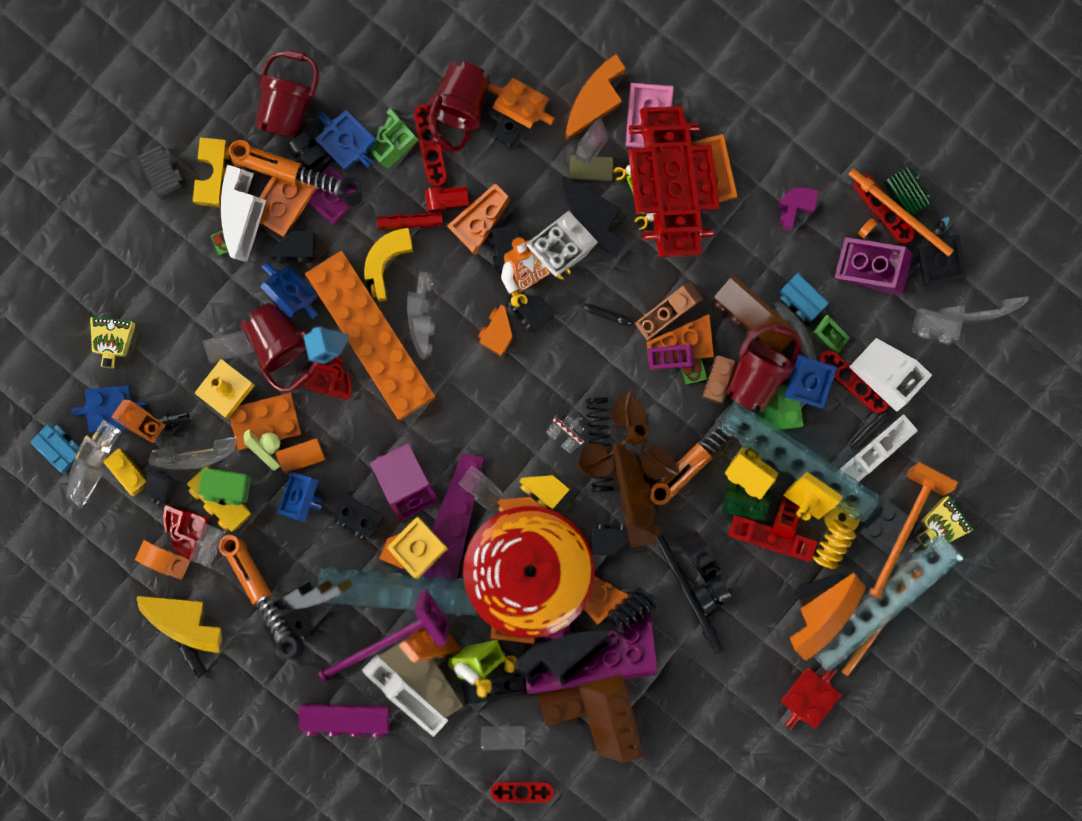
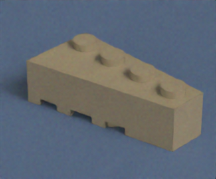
(425, 679)

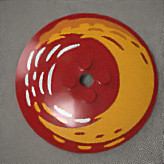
(497, 578)

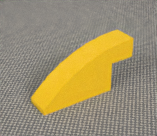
(181, 622)

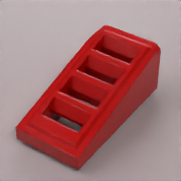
(782, 526)

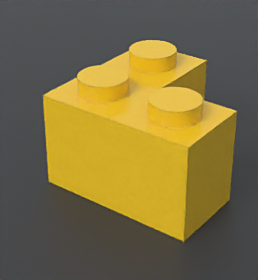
(751, 472)

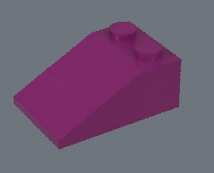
(874, 265)

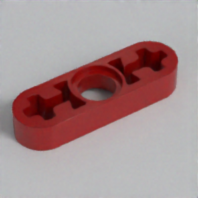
(538, 786)

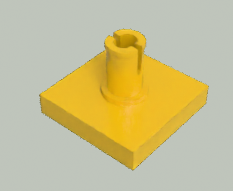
(224, 389)
(812, 496)
(417, 548)

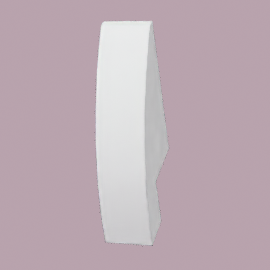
(239, 212)
(404, 696)

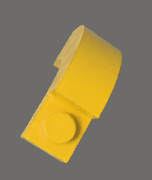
(383, 250)

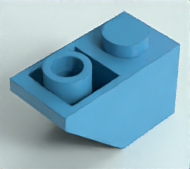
(324, 344)

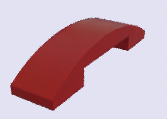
(761, 536)

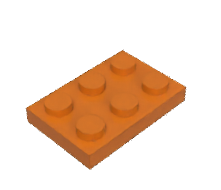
(284, 204)
(266, 416)

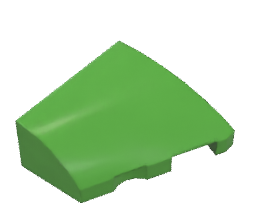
(392, 140)

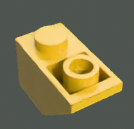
(546, 488)

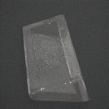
(592, 142)
(227, 346)
(502, 737)

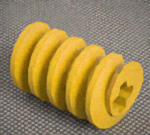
(836, 545)

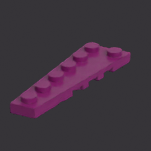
(453, 521)

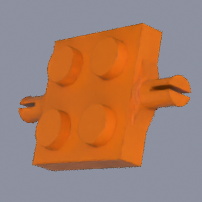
(521, 103)

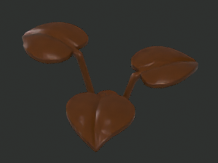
(630, 414)

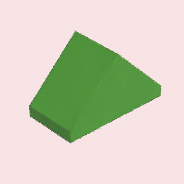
(830, 335)

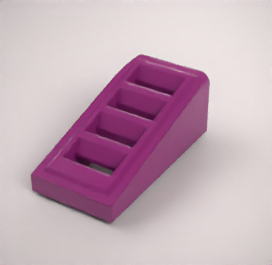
(679, 348)

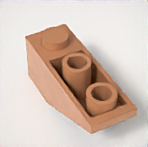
(669, 310)

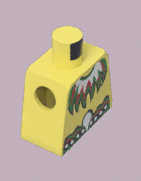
(111, 338)
(944, 520)

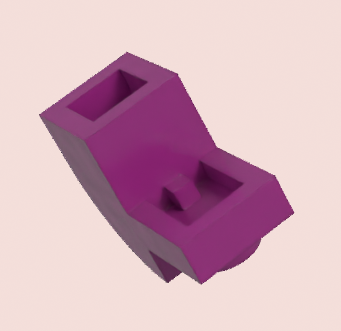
(797, 199)

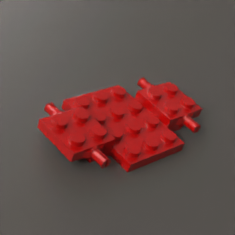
(672, 181)

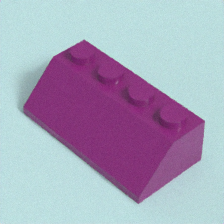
(344, 719)

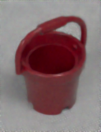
(284, 101)
(458, 102)
(276, 343)
(762, 369)

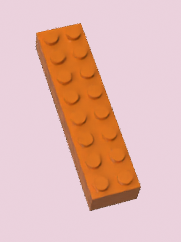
(370, 335)

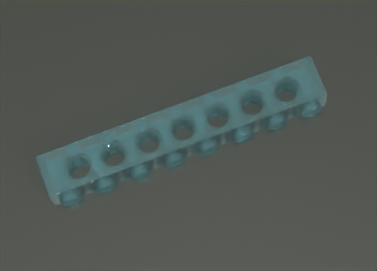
(739, 414)
(897, 601)

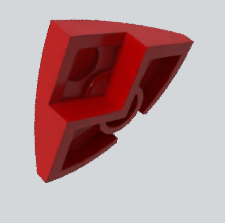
(330, 380)
(183, 528)

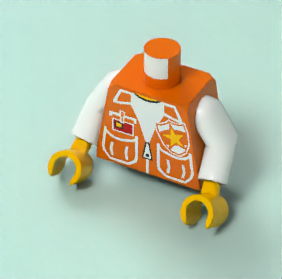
(522, 270)

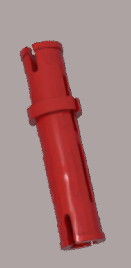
(408, 221)

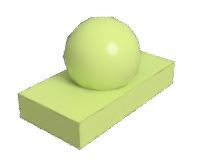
(264, 447)

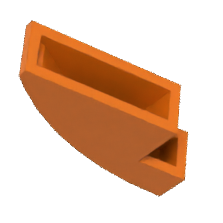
(596, 97)
(827, 616)

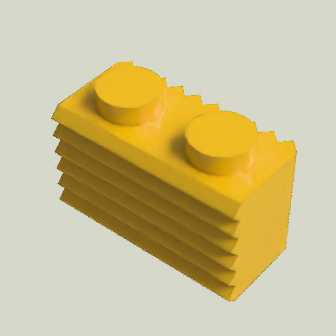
(126, 471)

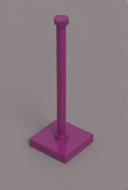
(429, 616)

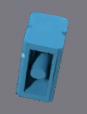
(802, 298)
(56, 447)

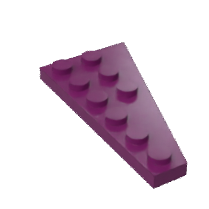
(628, 654)

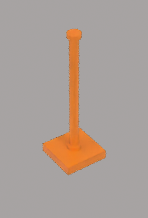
(930, 481)

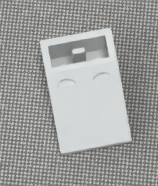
(562, 244)
(890, 373)

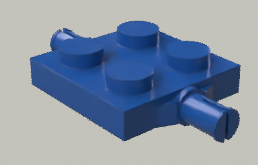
(345, 140)
(289, 291)
(102, 404)

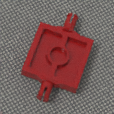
(810, 698)

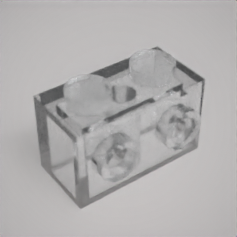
(937, 326)

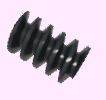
(630, 609)

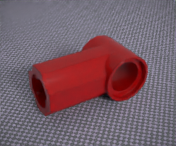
(440, 199)

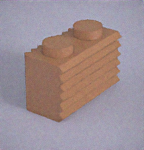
(719, 379)

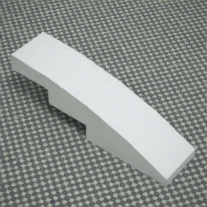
(879, 448)

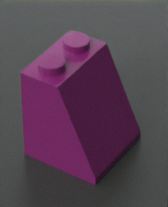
(404, 482)

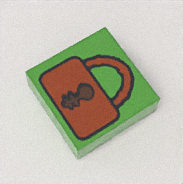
(219, 242)
(695, 373)

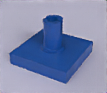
(810, 382)
(299, 497)

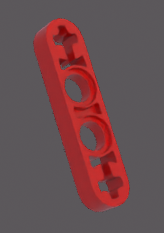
(427, 146)
(880, 212)
(850, 385)

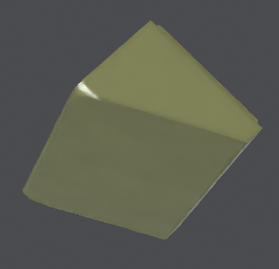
(598, 170)

